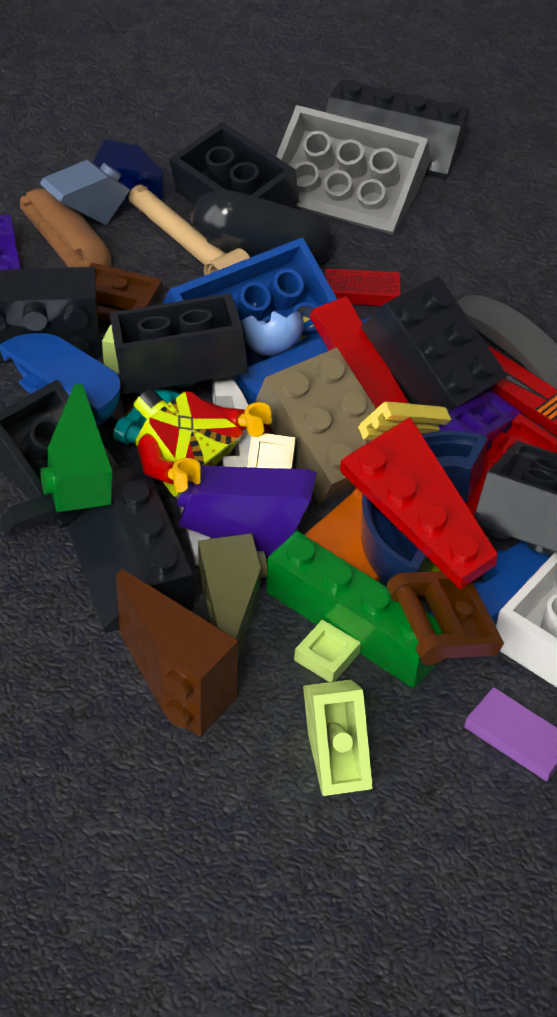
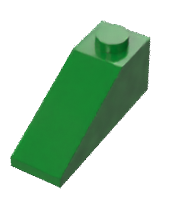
(77, 460)

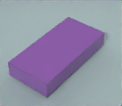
(516, 732)

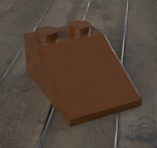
(179, 655)

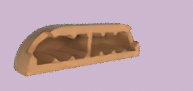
(65, 230)

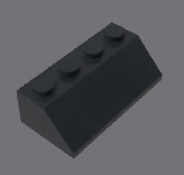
(413, 114)

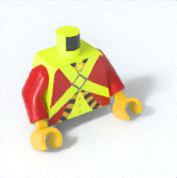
(191, 435)

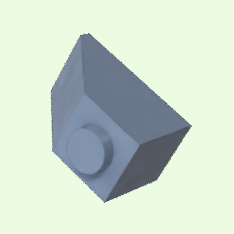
(88, 189)

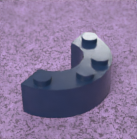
(383, 543)

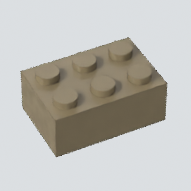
(322, 409)

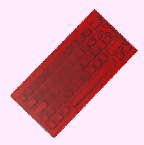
(364, 286)

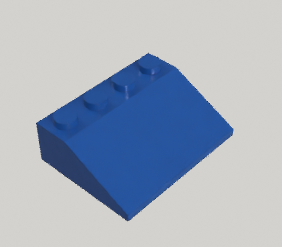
(275, 280)

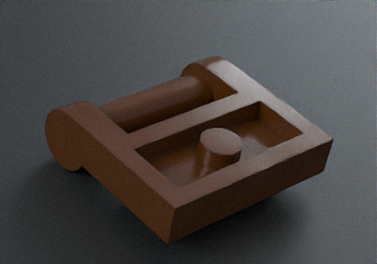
(124, 290)
(459, 613)

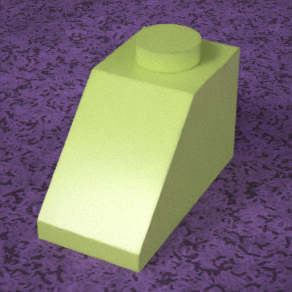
(338, 736)

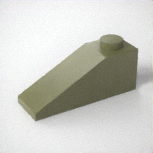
(231, 582)

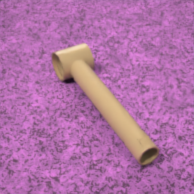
(183, 232)

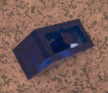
(133, 164)

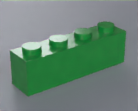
(334, 591)

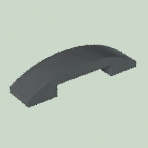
(514, 335)

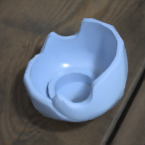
(275, 336)

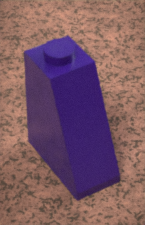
(247, 502)

